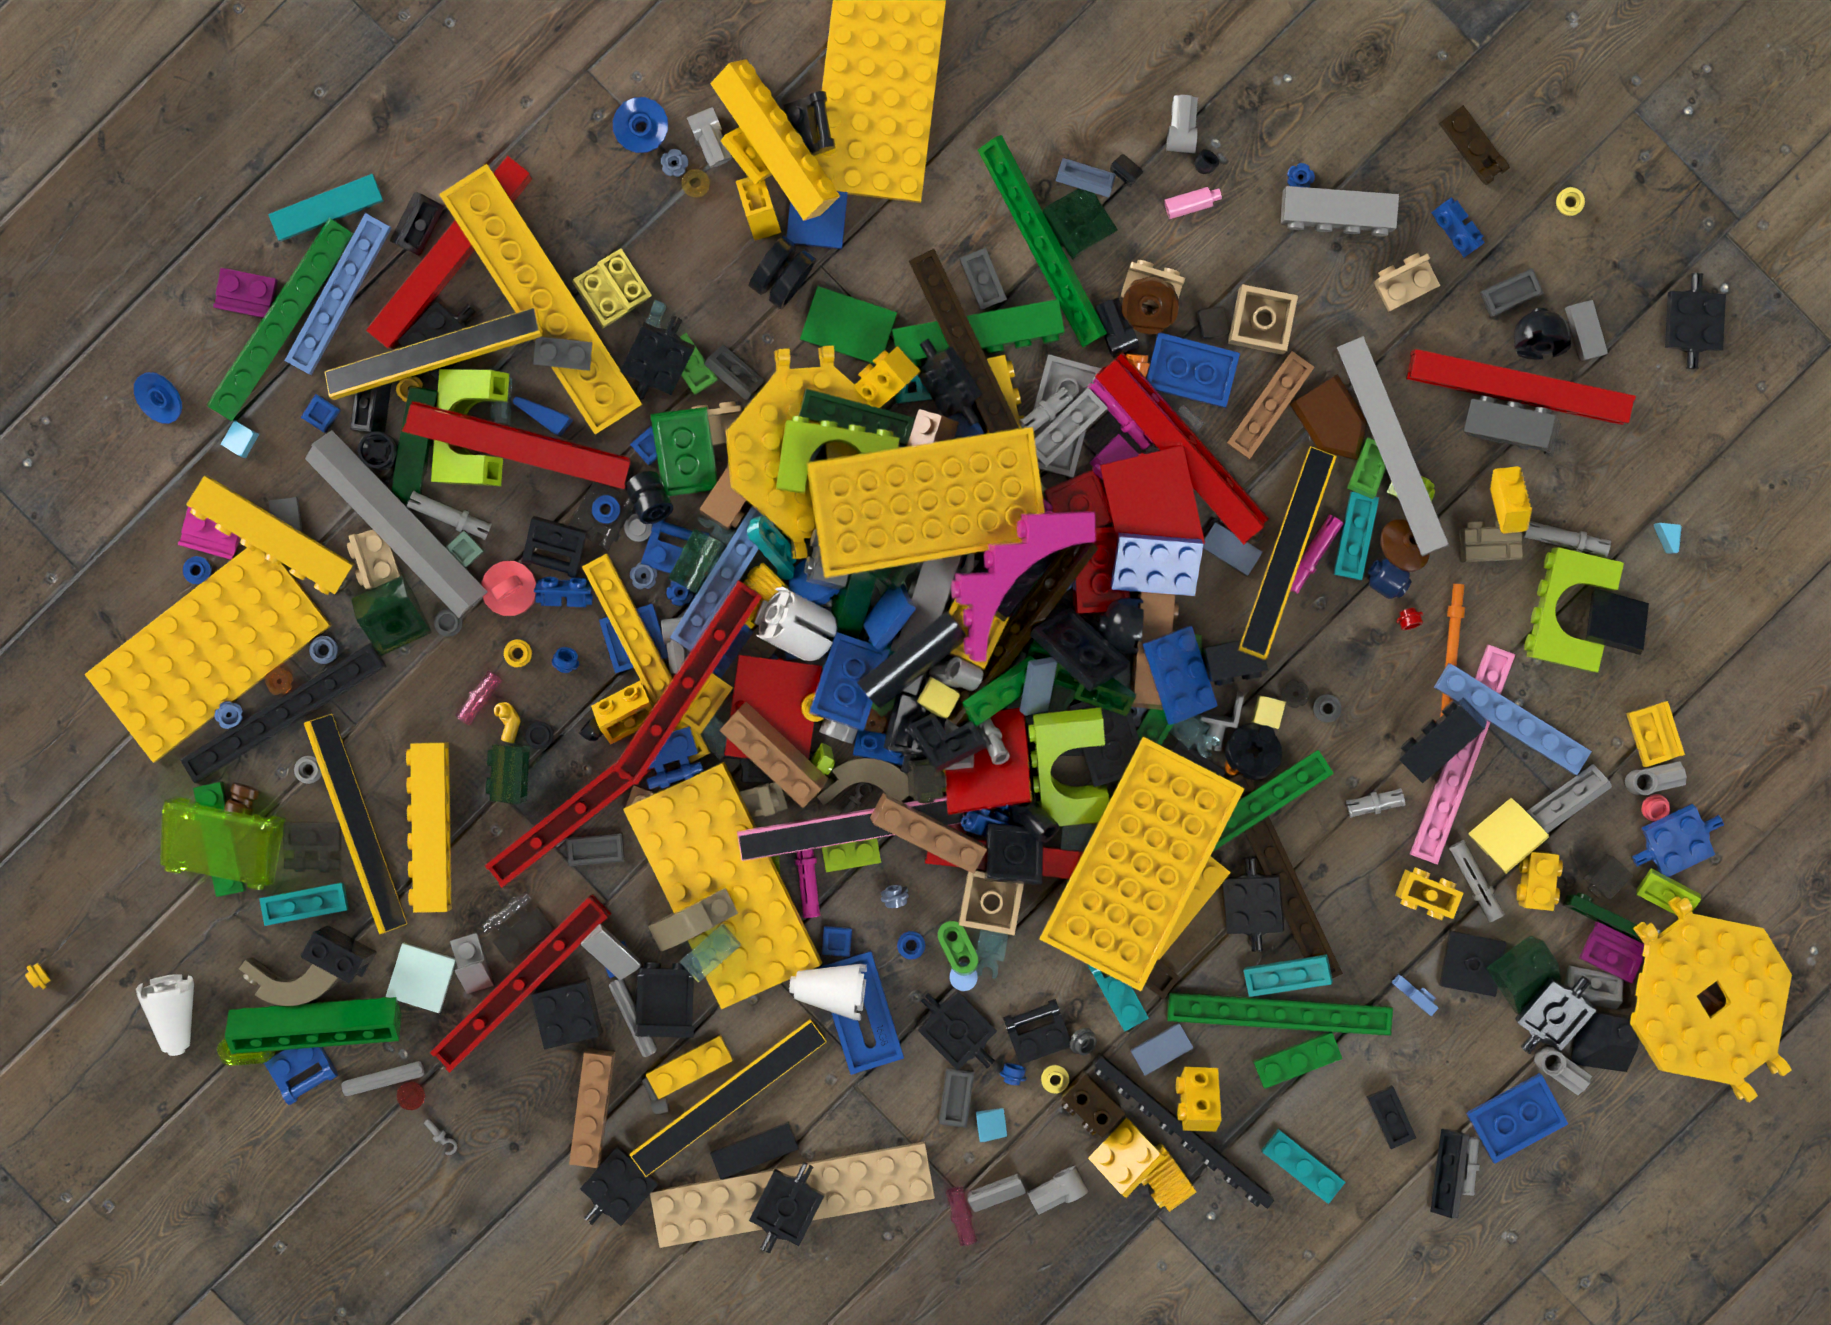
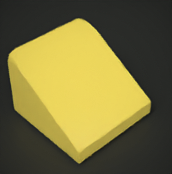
(938, 698)
(1268, 711)

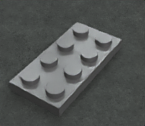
(1075, 378)

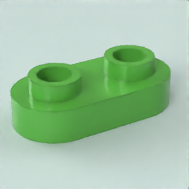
(958, 949)

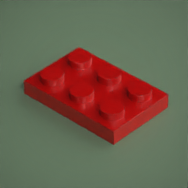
(1092, 586)

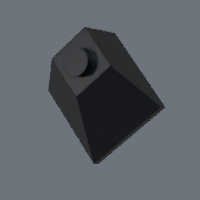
(1605, 1042)

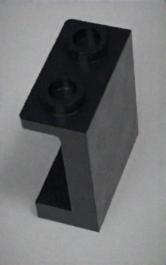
(338, 954)
(664, 1001)

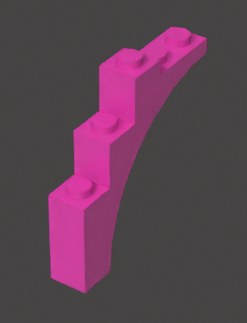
(1006, 562)

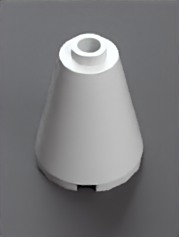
(832, 989)
(169, 1011)

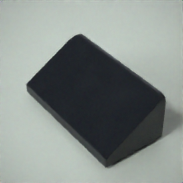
(417, 223)
(371, 409)

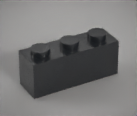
(1442, 739)

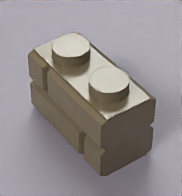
(1489, 544)

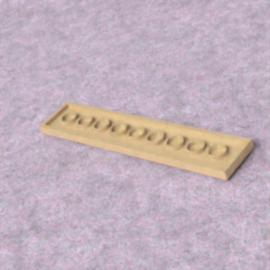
(849, 1185)

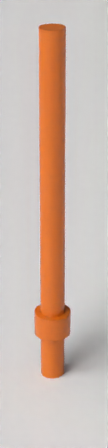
(1455, 613)

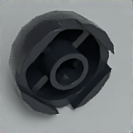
(1541, 334)
(1123, 624)

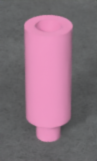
(1191, 202)

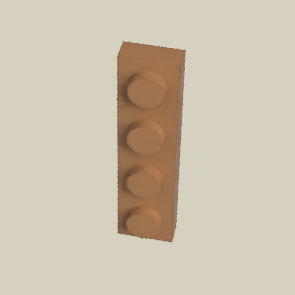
(1270, 405)

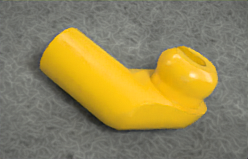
(510, 719)

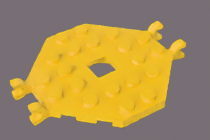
(757, 442)
(1672, 1019)

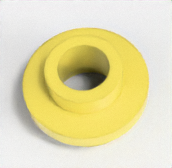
(1576, 195)
(1055, 1070)

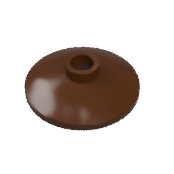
(1401, 547)

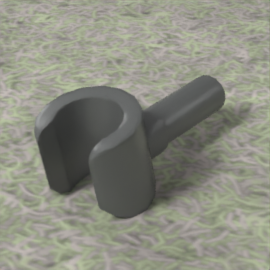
(658, 1105)

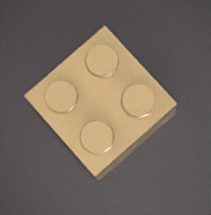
(1262, 319)
(990, 904)

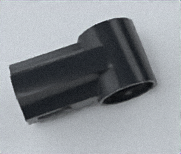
(1120, 334)
(1035, 819)

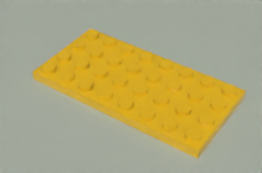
(881, 95)
(924, 500)
(207, 651)
(695, 853)
(1141, 863)

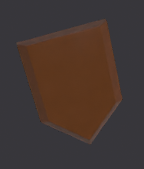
(1332, 419)

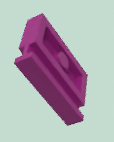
(244, 293)
(1613, 952)

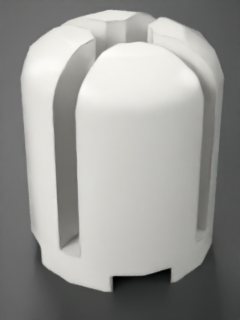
(796, 625)

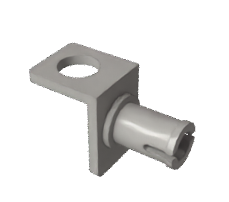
(1218, 723)

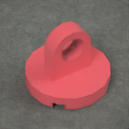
(509, 588)

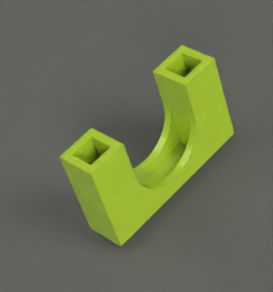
(459, 393)
(804, 438)
(1548, 640)
(1053, 736)

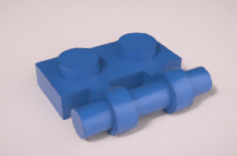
(677, 747)

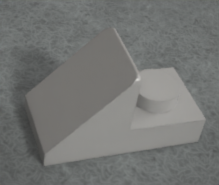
(472, 963)

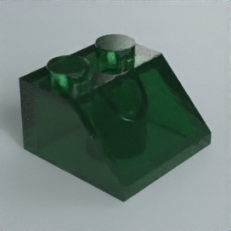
(390, 615)
(508, 773)
(1524, 971)

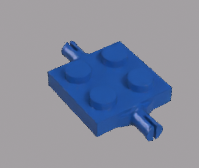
(1678, 841)

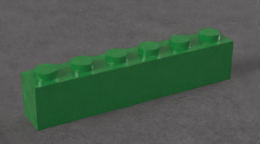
(992, 330)
(313, 1025)

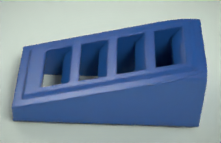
(551, 419)

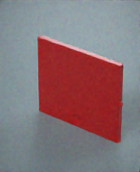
(1152, 495)
(777, 694)
(989, 783)

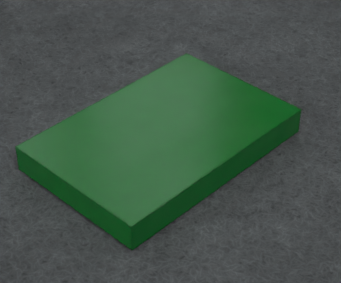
(848, 325)
(685, 451)

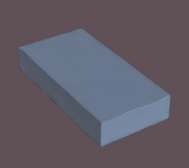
(1085, 177)
(1229, 549)
(1038, 686)
(1161, 1049)

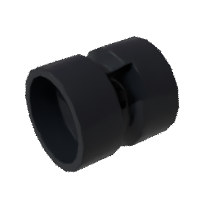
(378, 450)
(649, 497)

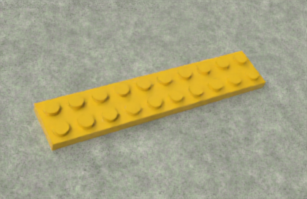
(532, 281)

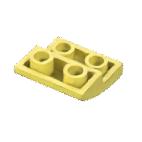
(611, 288)
(1508, 835)

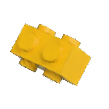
(886, 378)
(622, 712)
(1539, 880)
(1439, 898)
(1199, 1099)

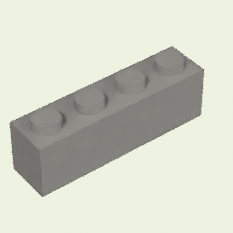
(1340, 210)

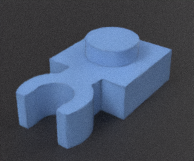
(1421, 998)

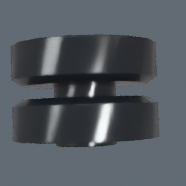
(782, 272)

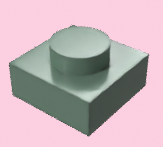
(465, 549)

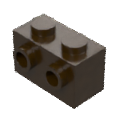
(1094, 1102)

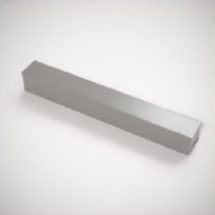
(1393, 446)
(395, 523)

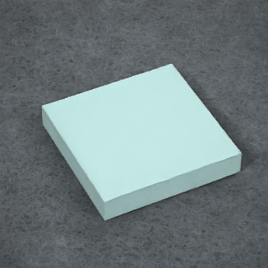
(421, 977)

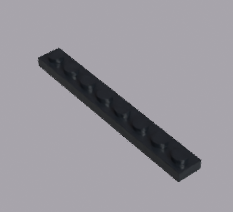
(1191, 1140)

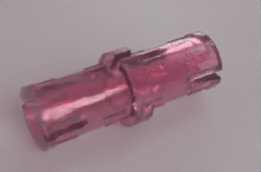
(478, 697)
(961, 1216)

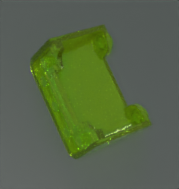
(220, 842)

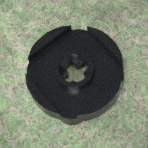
(1264, 740)

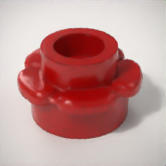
(1410, 619)

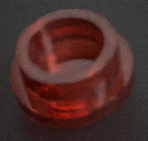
(410, 1095)

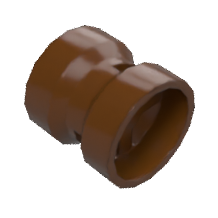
(242, 798)

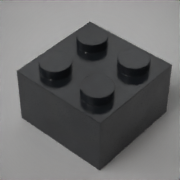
(1226, 661)
(566, 1013)

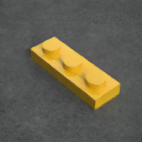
(689, 1067)

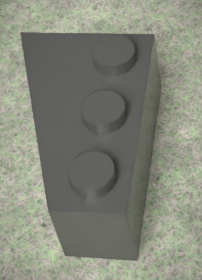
(1512, 424)

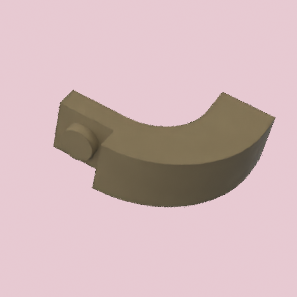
(868, 770)
(764, 799)
(692, 920)
(287, 991)

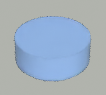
(963, 983)

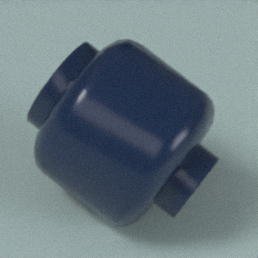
(1388, 579)

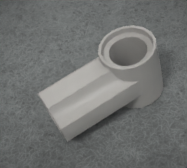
(708, 132)
(1182, 132)
(676, 652)
(957, 673)
(1657, 778)
(1563, 1070)
(1064, 1187)

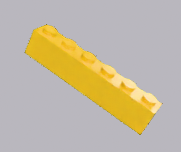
(775, 139)
(269, 534)
(430, 827)

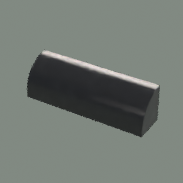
(912, 660)

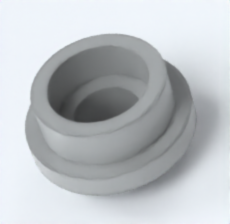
(300, 773)

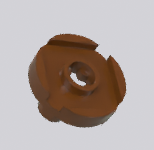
(1150, 289)

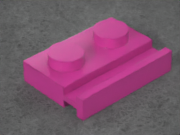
(206, 538)

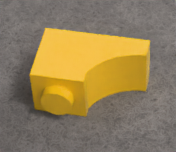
(758, 208)

